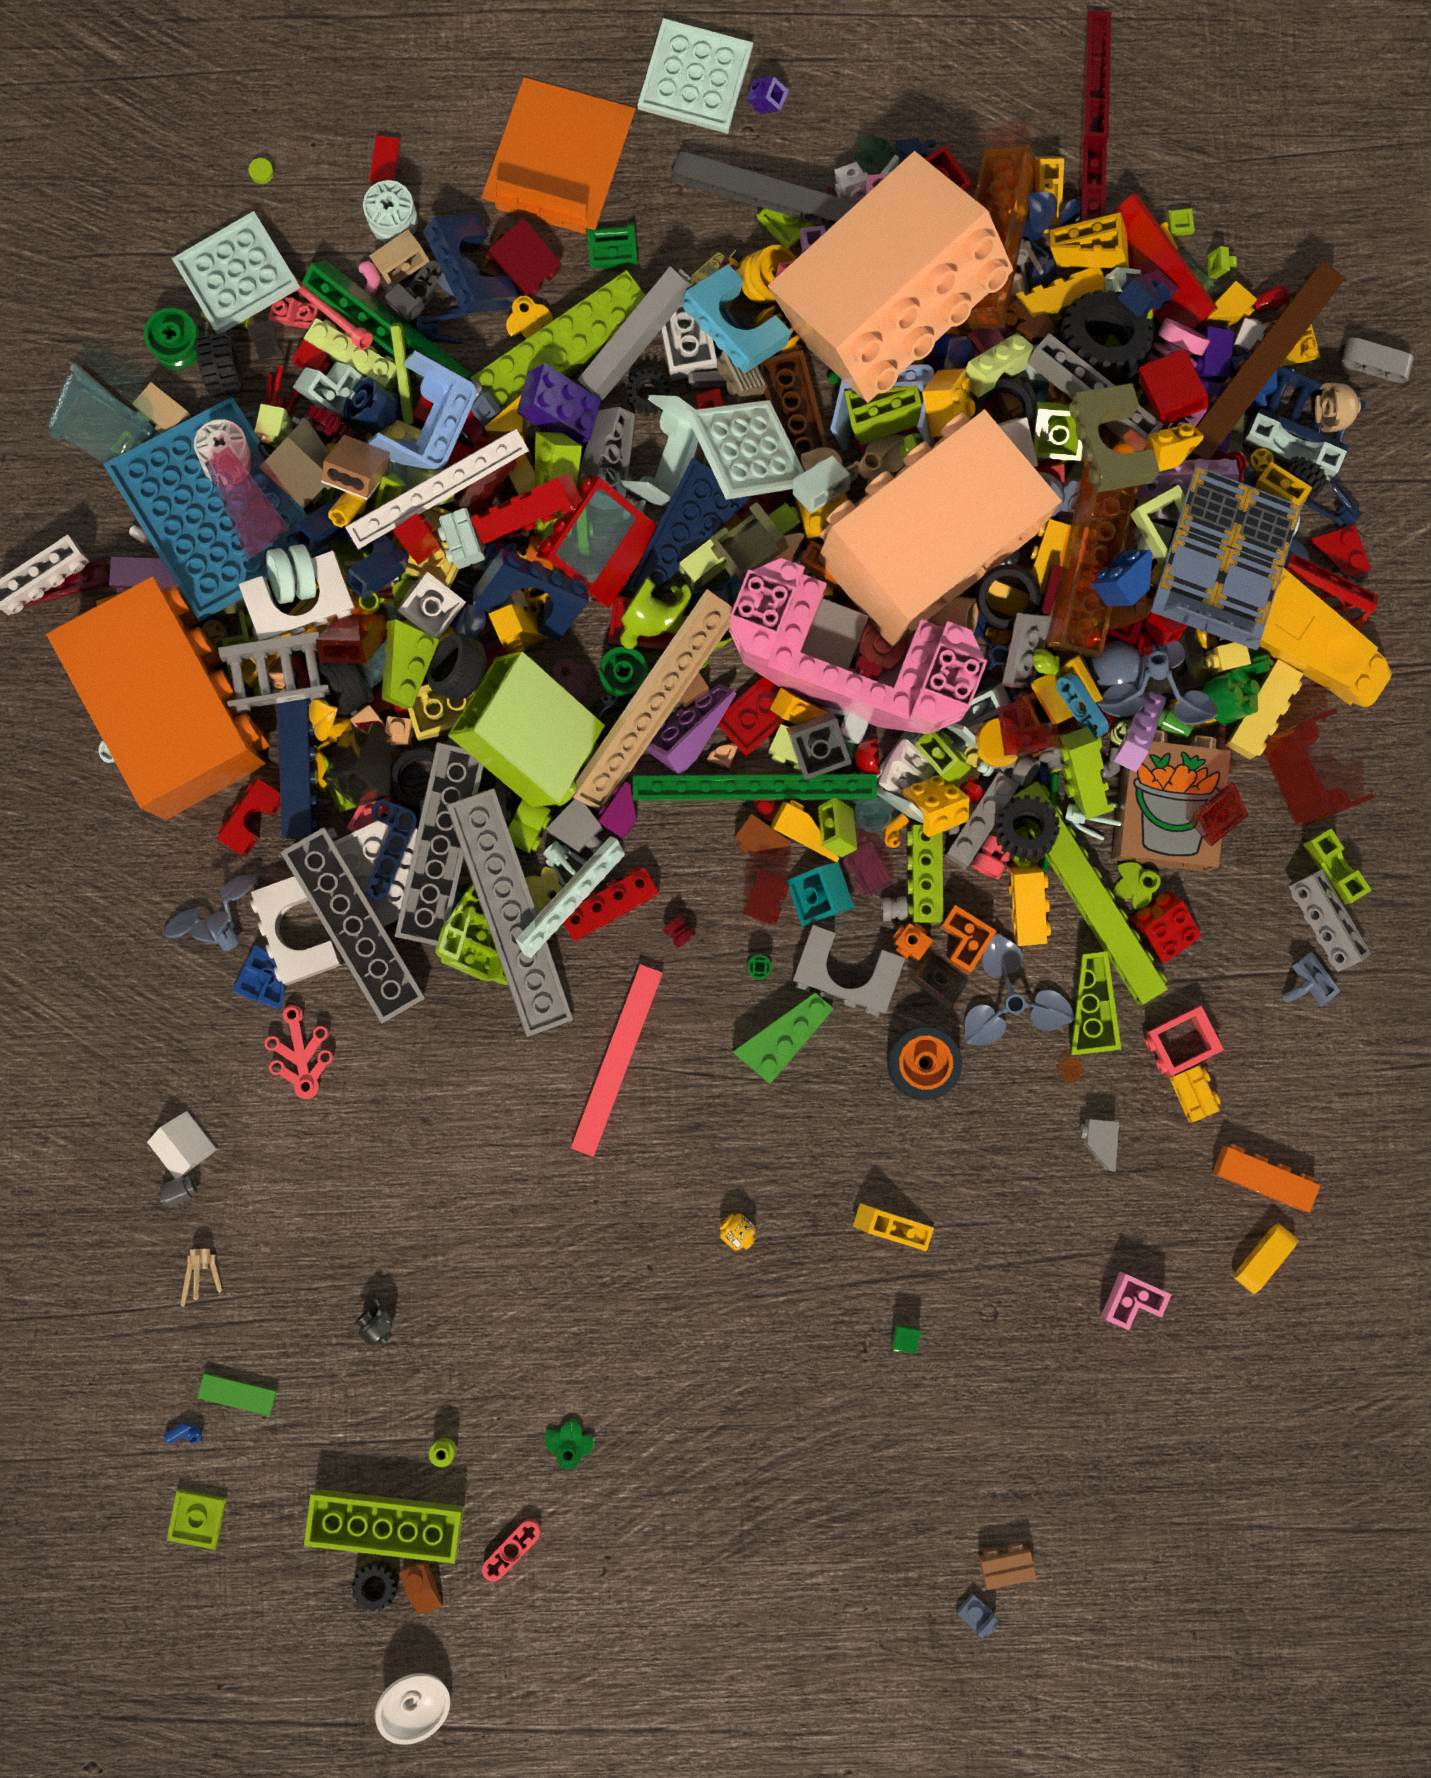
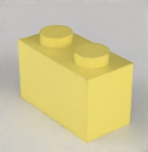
(1226, 658)

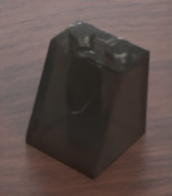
(361, 765)

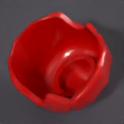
(867, 757)

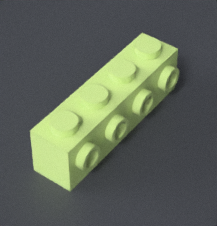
(342, 350)

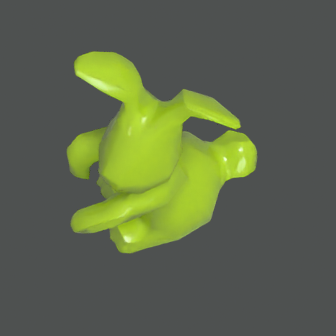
(653, 617)

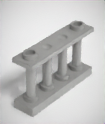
(258, 652)

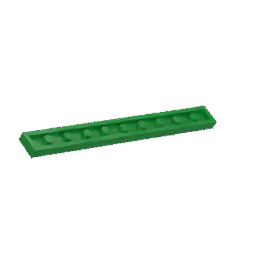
(754, 787)

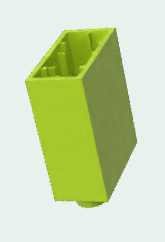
(528, 731)

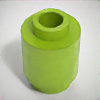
(448, 1447)

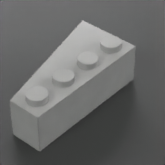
(609, 448)

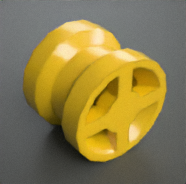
(1263, 458)

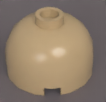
(1336, 407)

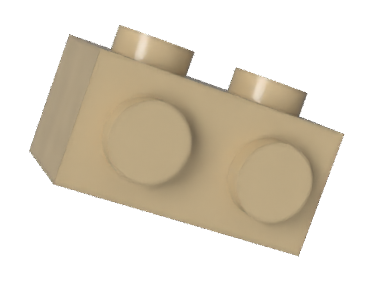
(400, 255)
(160, 409)

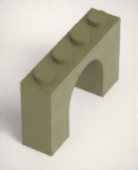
(1109, 468)

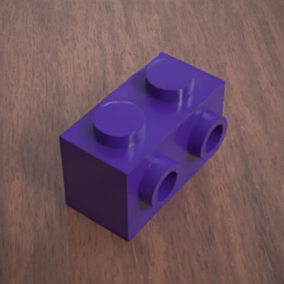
(1216, 360)

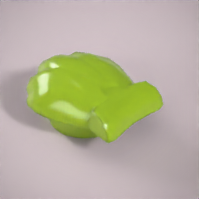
(1046, 662)

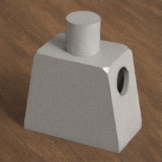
(577, 828)

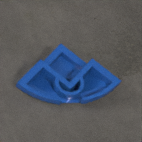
(258, 980)

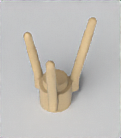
(199, 1260)

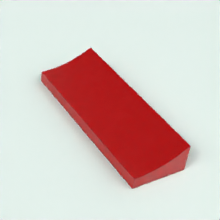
(1152, 250)

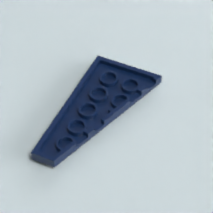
(689, 522)

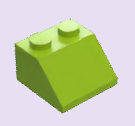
(1055, 432)

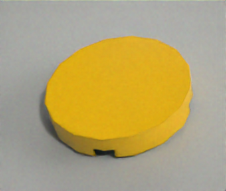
(991, 746)

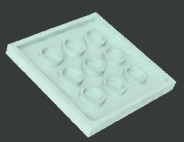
(695, 76)
(236, 273)
(746, 448)

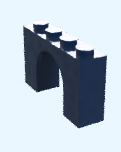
(472, 291)
(512, 572)
(370, 574)

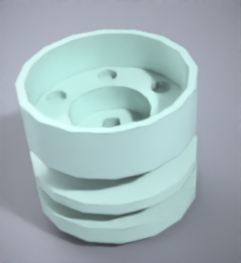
(396, 219)

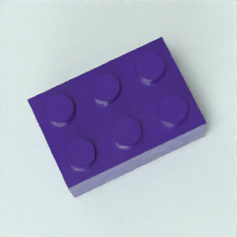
(558, 404)

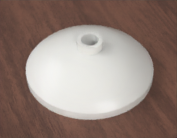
(416, 1718)

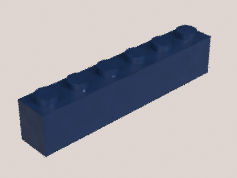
(297, 770)

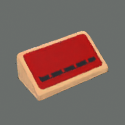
(366, 717)

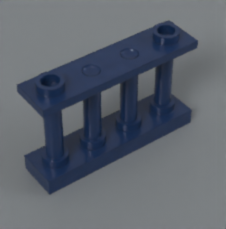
(1288, 376)

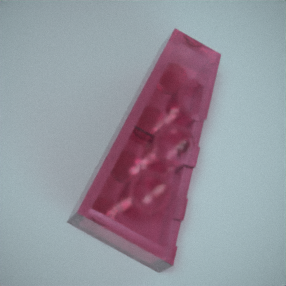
(249, 509)

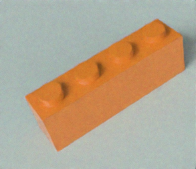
(1266, 1179)

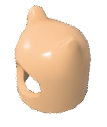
(960, 611)

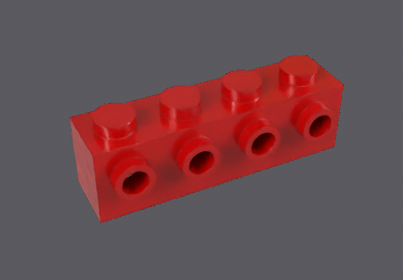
(611, 903)

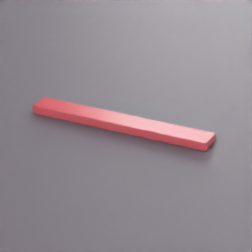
(616, 1060)

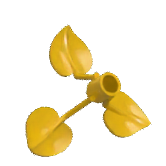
(325, 726)

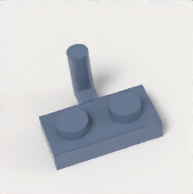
(1315, 980)

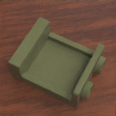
(749, 544)

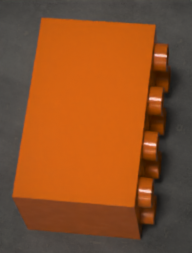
(159, 698)

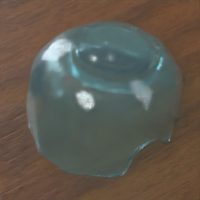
(873, 815)

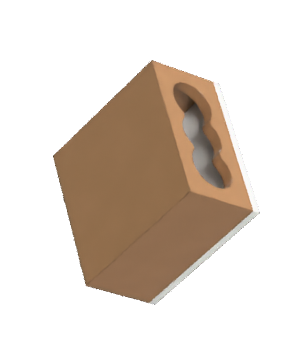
(355, 467)

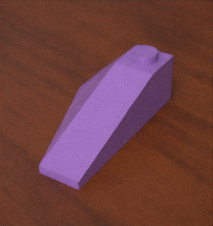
(685, 736)

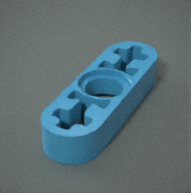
(1072, 702)

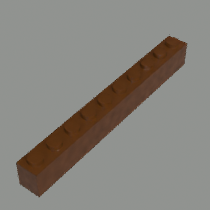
(1265, 358)

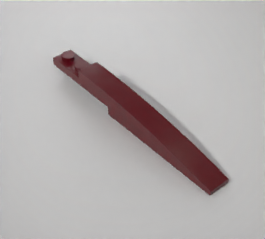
(1095, 116)

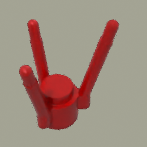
(275, 400)

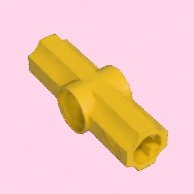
(347, 508)

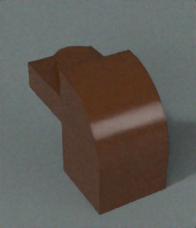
(1032, 329)

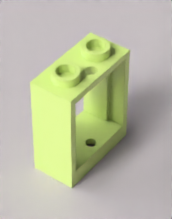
(1147, 529)
(702, 564)

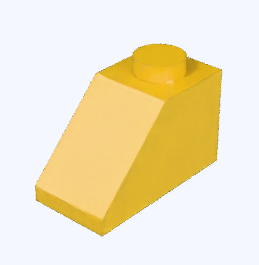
(1233, 306)

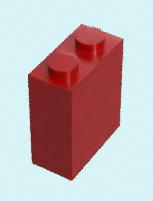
(1173, 387)

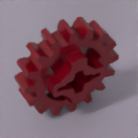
(328, 423)

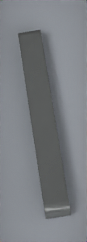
(759, 190)

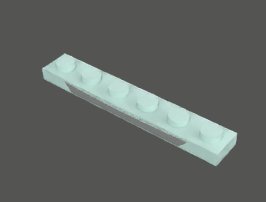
(570, 897)

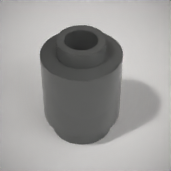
(177, 1191)

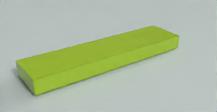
(402, 372)

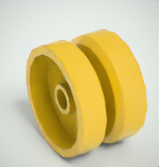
(760, 270)

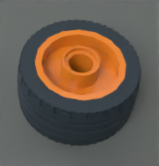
(942, 1057)

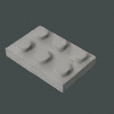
(1028, 635)

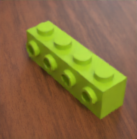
(926, 877)

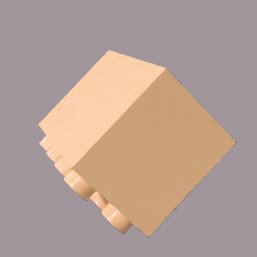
(892, 276)
(935, 525)

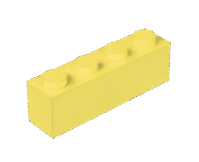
(1273, 699)

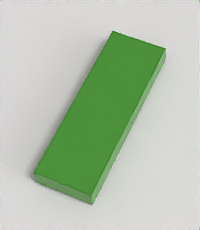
(237, 1394)

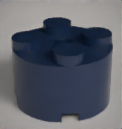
(371, 406)

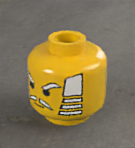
(737, 1232)

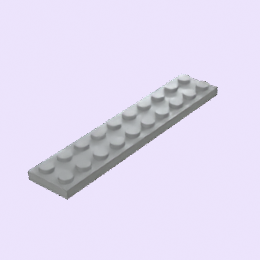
(508, 910)

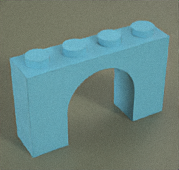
(743, 347)

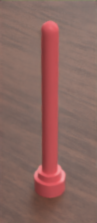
(360, 336)

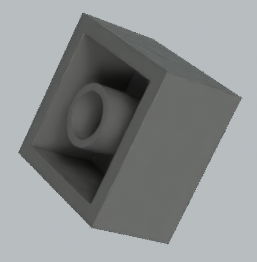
(818, 745)

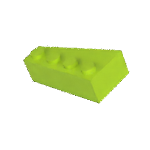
(554, 457)
(1095, 1010)

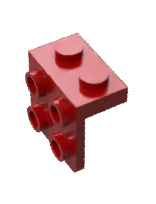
(1167, 925)

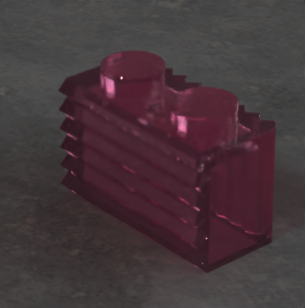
(868, 870)

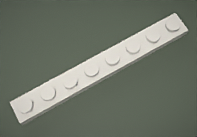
(437, 488)

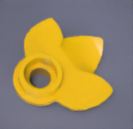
(530, 321)

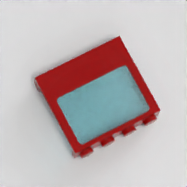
(599, 540)

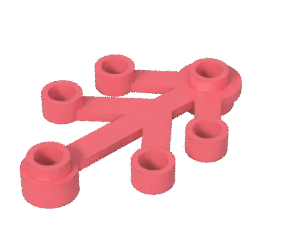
(301, 1055)

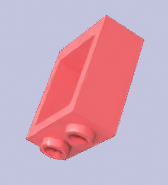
(1205, 1031)

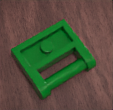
(612, 253)

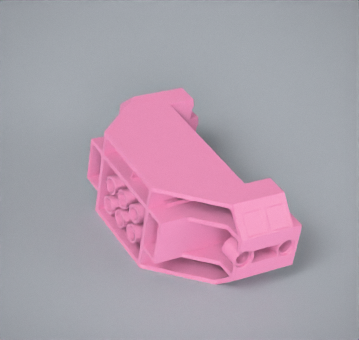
(918, 695)

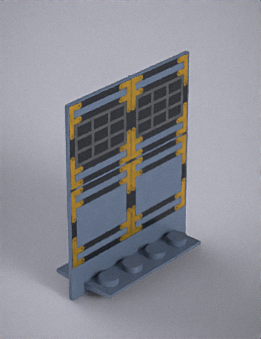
(1226, 558)

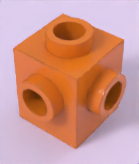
(921, 941)

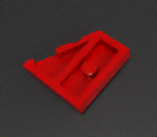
(1344, 551)

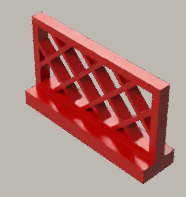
(1334, 586)

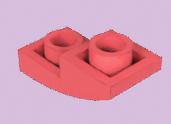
(294, 313)

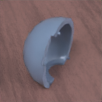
(1118, 665)

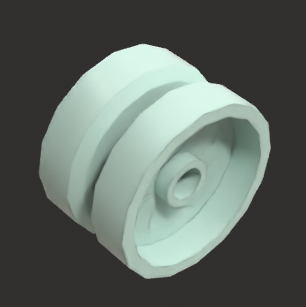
(291, 574)

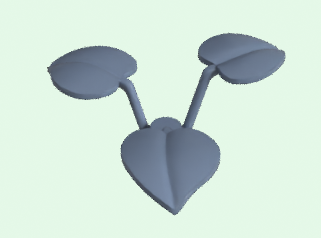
(1125, 700)
(217, 927)
(985, 1025)

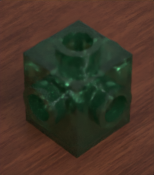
(873, 154)

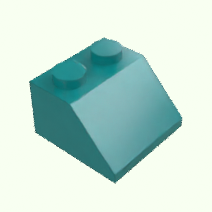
(820, 894)

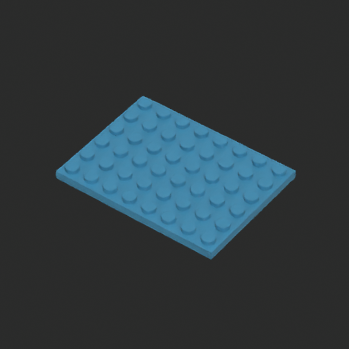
(187, 517)

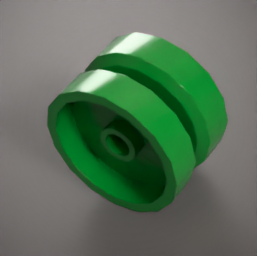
(172, 338)

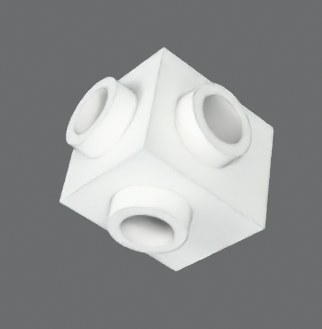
(850, 182)

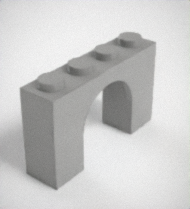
(873, 995)

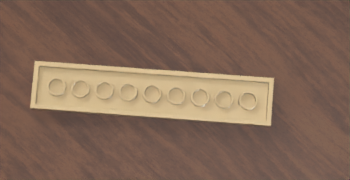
(654, 701)

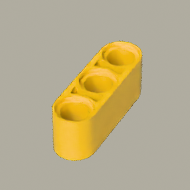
(1265, 1258)

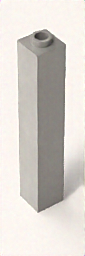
(636, 333)

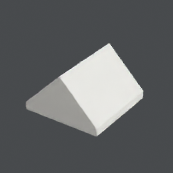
(430, 605)
(181, 1145)

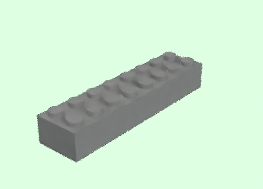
(436, 850)
(352, 925)

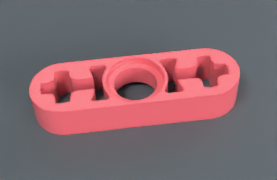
(493, 1558)

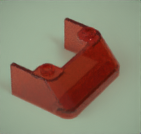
(1298, 778)

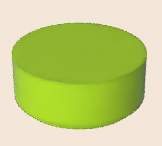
(261, 171)

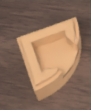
(723, 755)

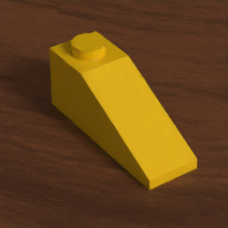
(1050, 178)
(800, 827)
(893, 1227)

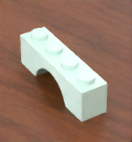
(1270, 435)

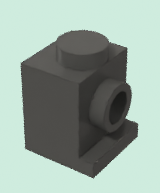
(404, 302)

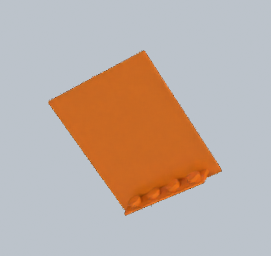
(558, 156)

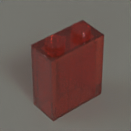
(352, 639)

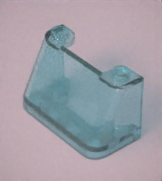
(96, 421)

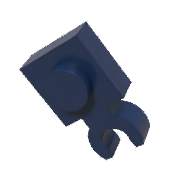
(907, 146)

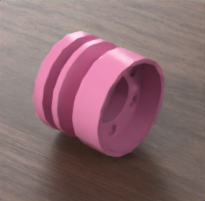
(1178, 338)

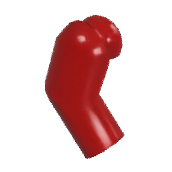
(1144, 645)

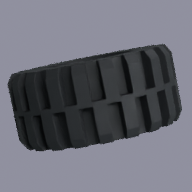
(1109, 314)

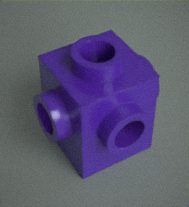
(767, 95)

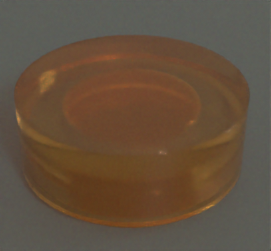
(1070, 1070)

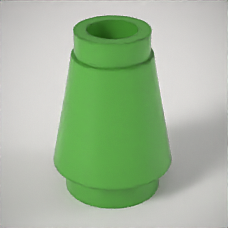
(1171, 725)

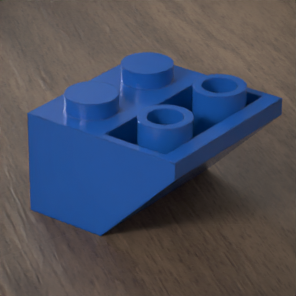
(1125, 578)

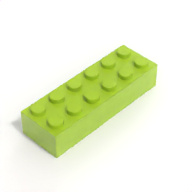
(384, 1526)

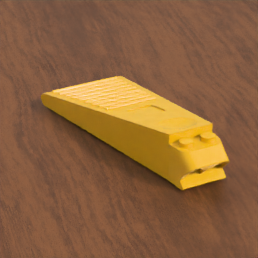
(1319, 643)

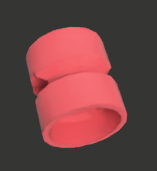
(988, 864)

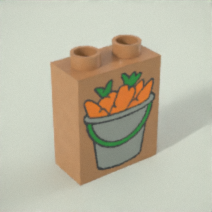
(1161, 796)

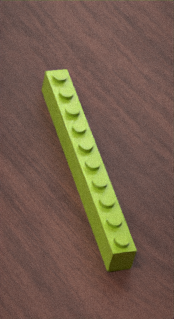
(1097, 907)

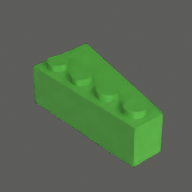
(779, 1042)

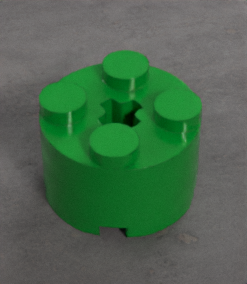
(628, 660)
(1233, 695)

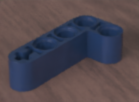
(388, 851)

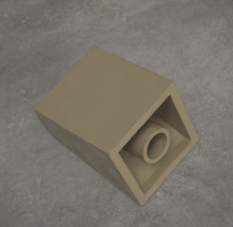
(299, 465)

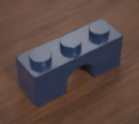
(1147, 292)

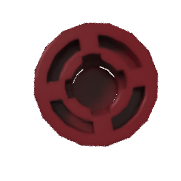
(681, 936)

